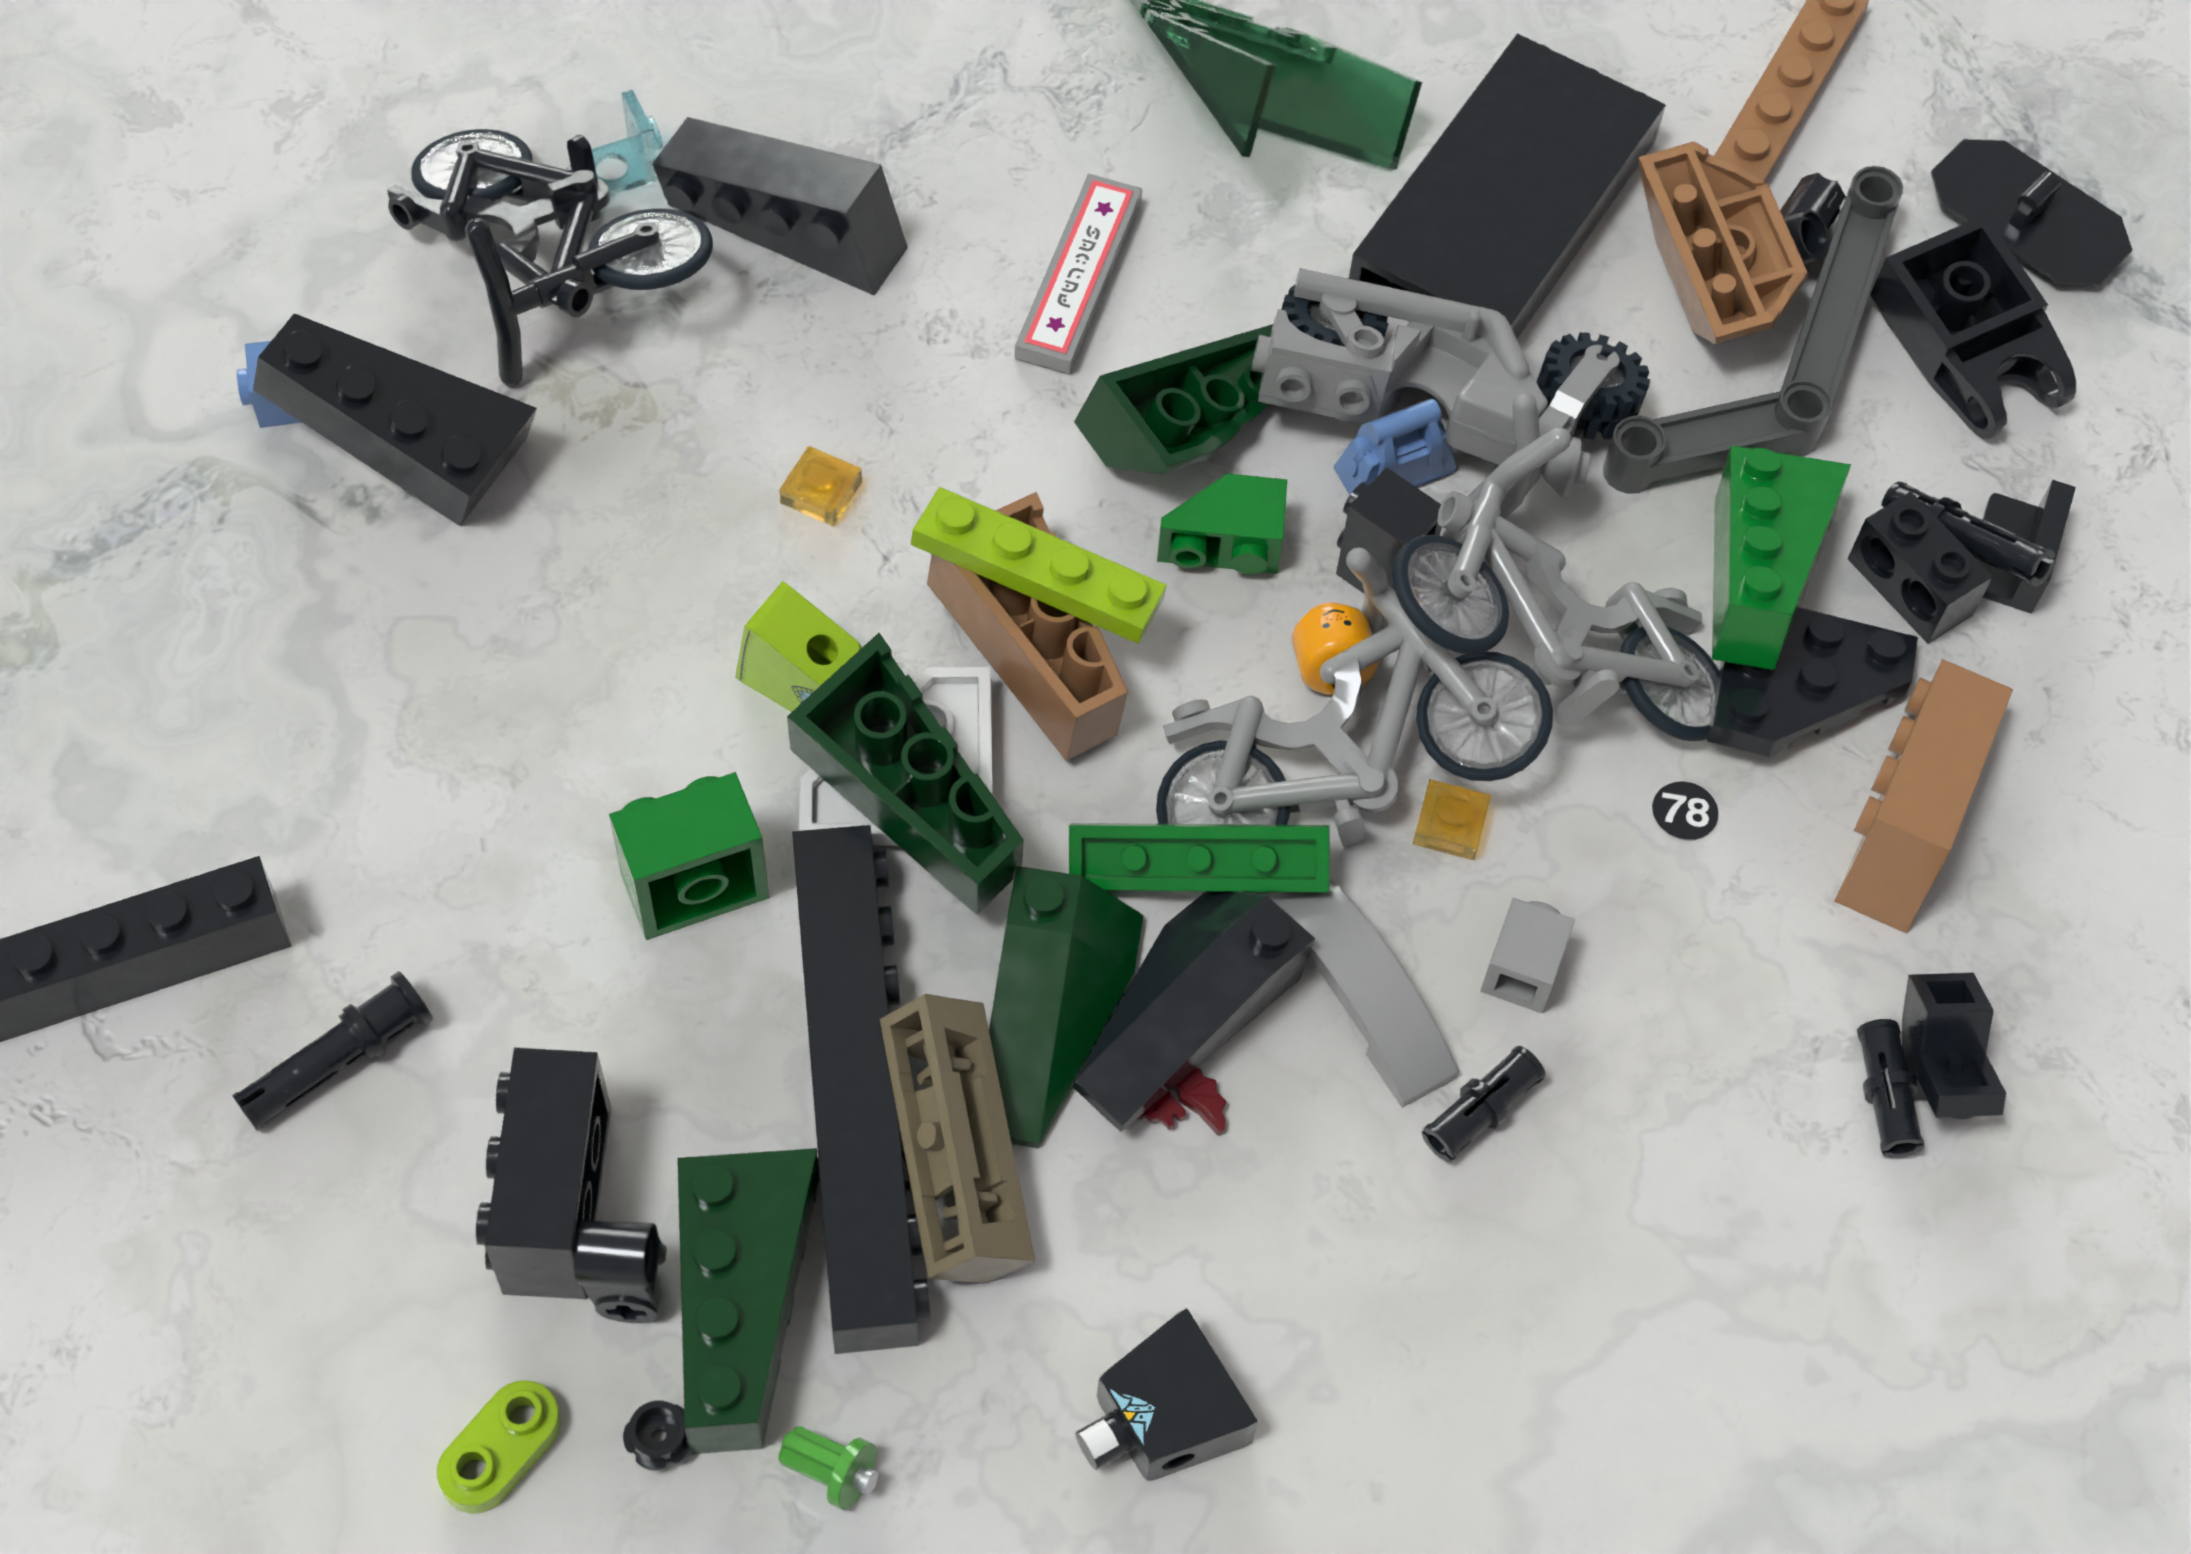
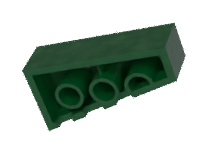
(739, 1271)

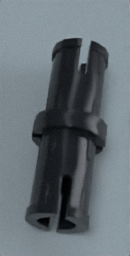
(1483, 1103)
(1897, 1125)

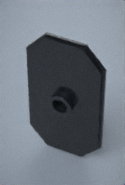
(2033, 210)

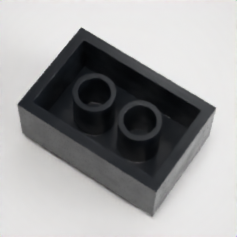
(544, 1170)

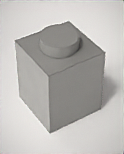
(1528, 954)

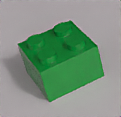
(690, 854)

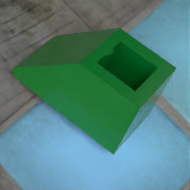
(1228, 526)

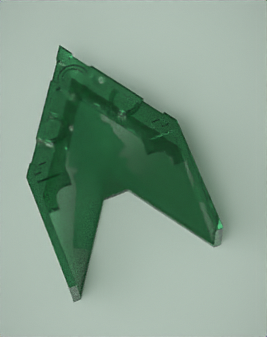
(1283, 82)

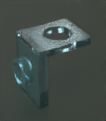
(635, 151)

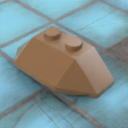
(1720, 241)

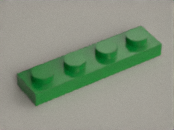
(1202, 857)

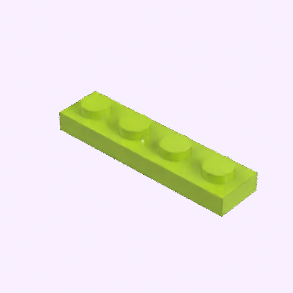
(1038, 565)

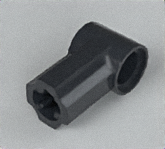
(1811, 213)

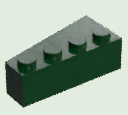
(905, 774)

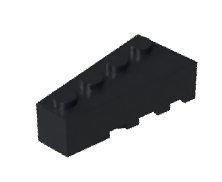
(786, 198)

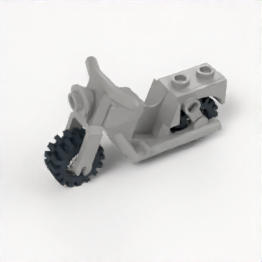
(1334, 363)

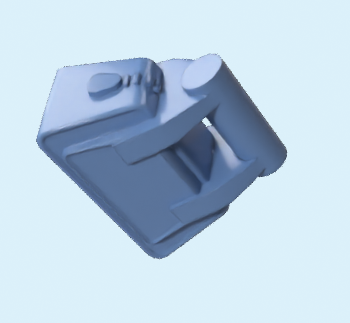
(1405, 442)

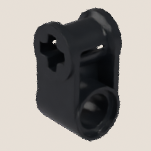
(619, 1268)

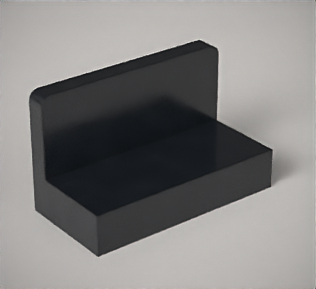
(2034, 523)

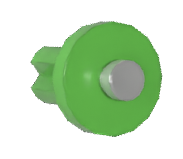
(842, 1469)

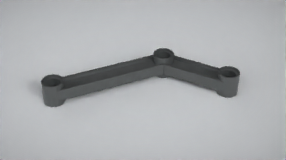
(1796, 416)

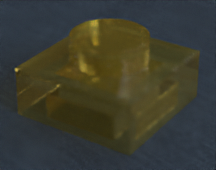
(820, 485)
(1451, 819)

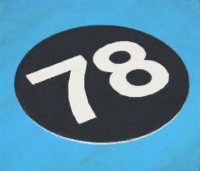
(1685, 810)

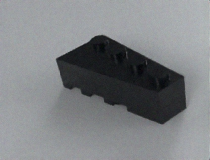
(395, 414)

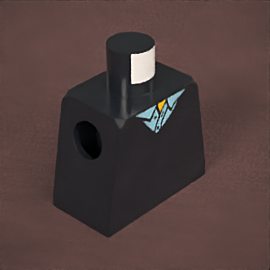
(1168, 1405)

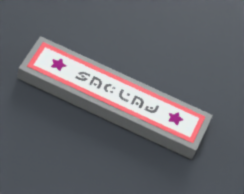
(1078, 274)

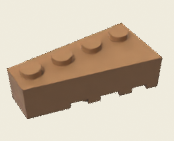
(1922, 793)

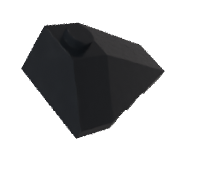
(1191, 995)

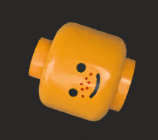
(1325, 633)

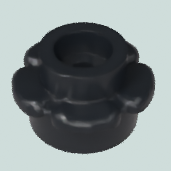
(639, 1432)

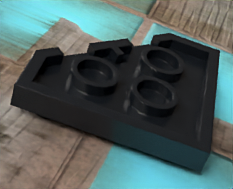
(1820, 682)

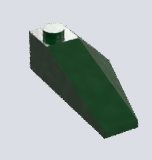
(1174, 406)
(1058, 981)

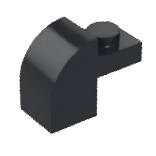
(1947, 1043)

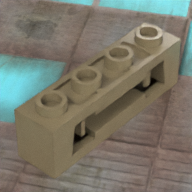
(957, 1139)

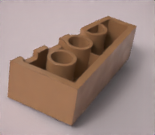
(1041, 653)

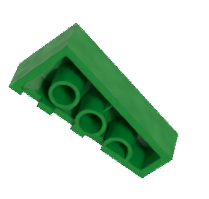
(1766, 544)

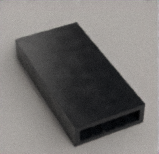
(1512, 185)

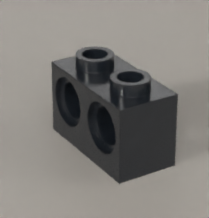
(1919, 567)

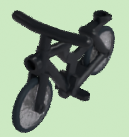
(475, 167)

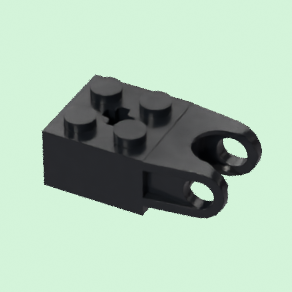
(1974, 323)

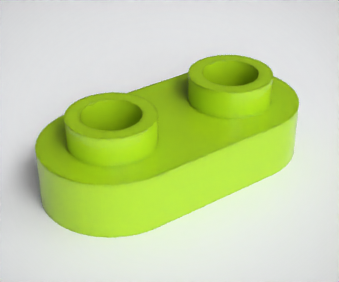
(502, 1445)

